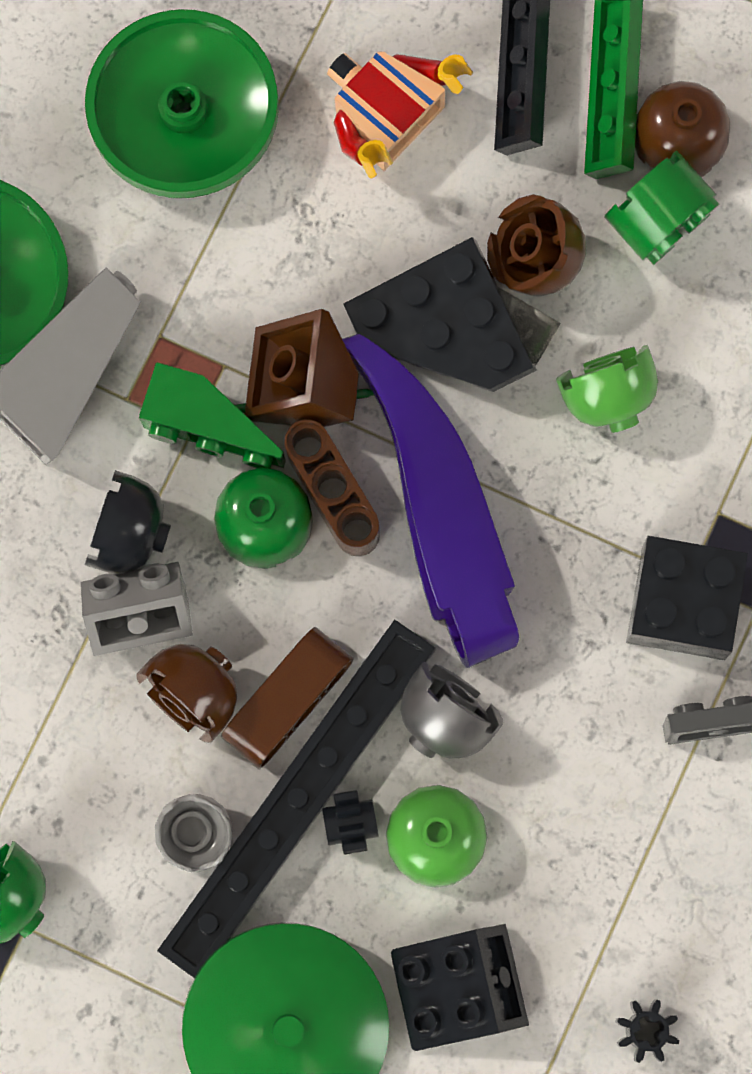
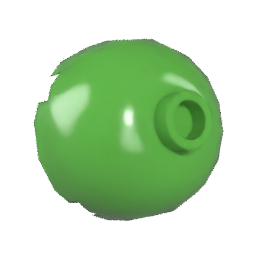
(611, 389)
(436, 836)

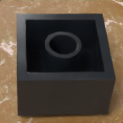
(687, 598)

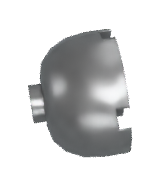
(445, 715)

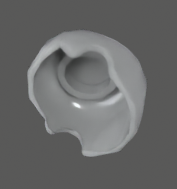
(193, 832)

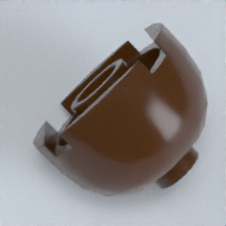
(683, 120)
(536, 246)
(192, 687)

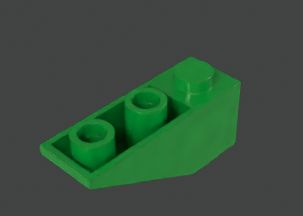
(194, 410)

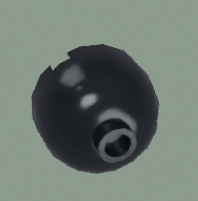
(128, 526)

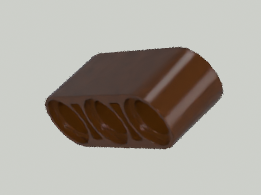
(326, 465)
(287, 697)

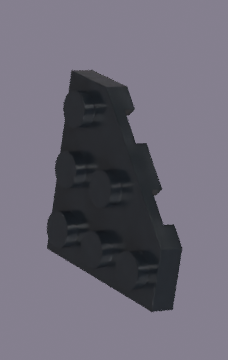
(446, 320)

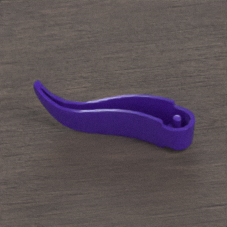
(445, 511)

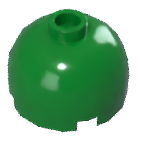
(263, 518)
(20, 892)

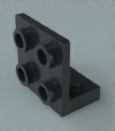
(459, 987)

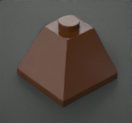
(301, 372)

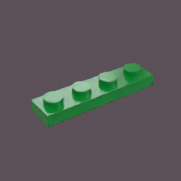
(613, 87)

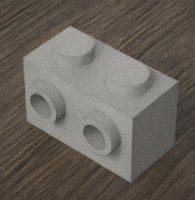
(135, 608)

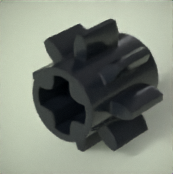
(350, 822)
(633, 1025)

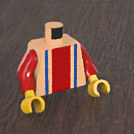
(389, 103)

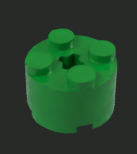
(660, 206)

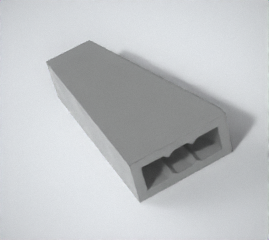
(62, 364)

